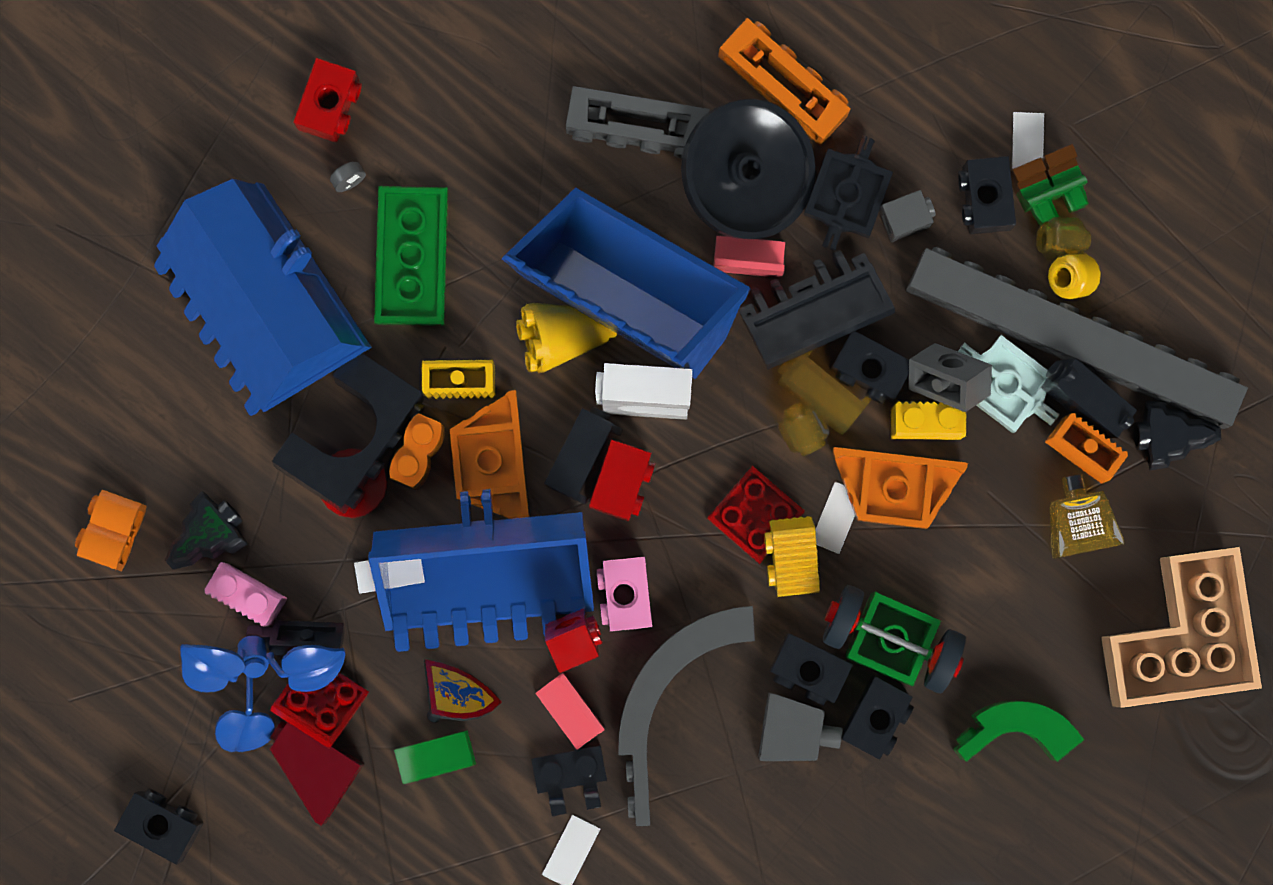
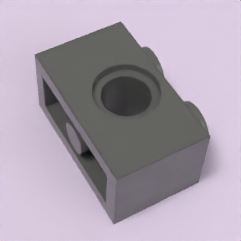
(950, 377)

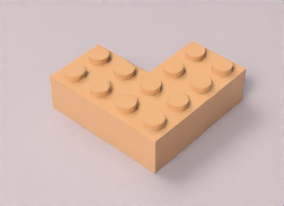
(1208, 638)

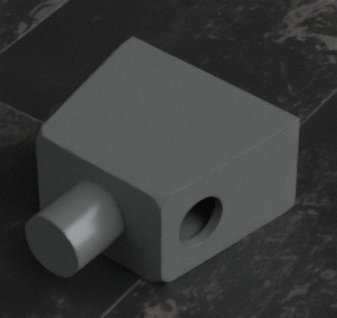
(794, 731)

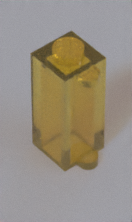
(818, 389)

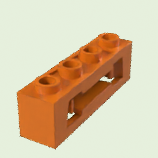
(783, 59)

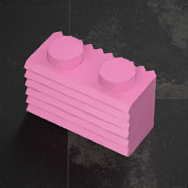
(245, 594)

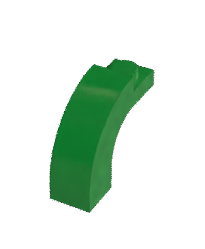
(1044, 725)

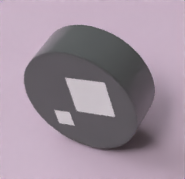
(347, 176)

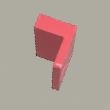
(749, 256)
(570, 710)

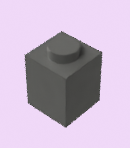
(907, 215)

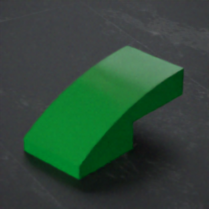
(435, 757)

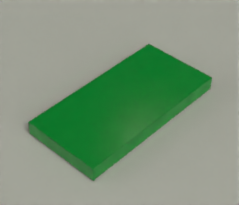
(411, 256)

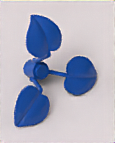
(212, 667)

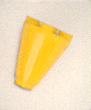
(557, 335)

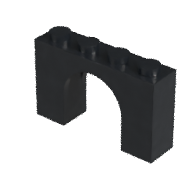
(343, 478)

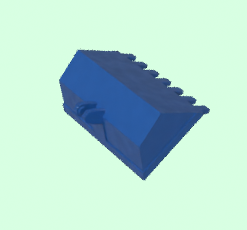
(630, 280)
(257, 293)
(483, 574)

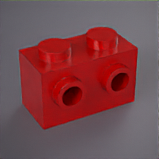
(621, 481)

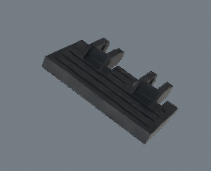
(816, 311)

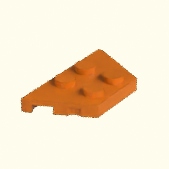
(490, 456)
(896, 486)

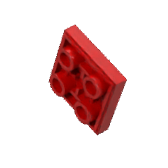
(748, 511)
(321, 712)

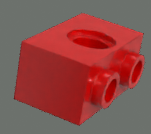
(324, 81)
(573, 640)

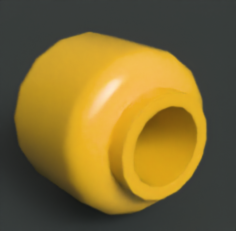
(1074, 276)

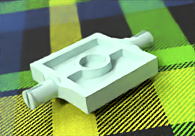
(1014, 385)

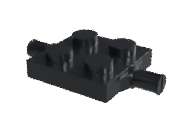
(848, 193)

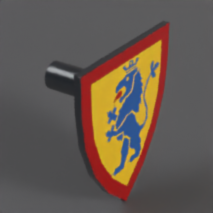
(456, 694)

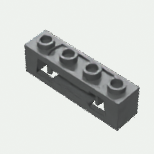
(621, 134)

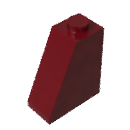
(315, 772)

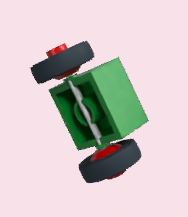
(893, 639)

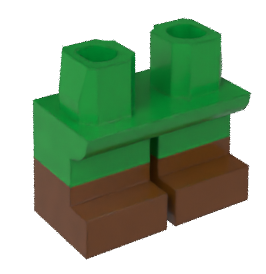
(1050, 179)

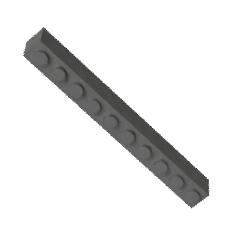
(1069, 336)

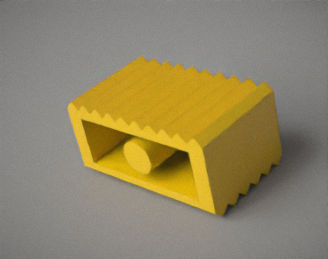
(458, 378)
(927, 421)
(793, 555)

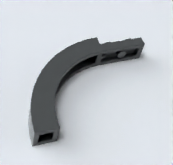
(670, 658)

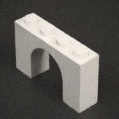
(644, 391)

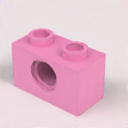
(632, 573)

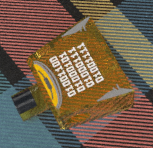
(1082, 521)

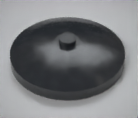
(748, 169)

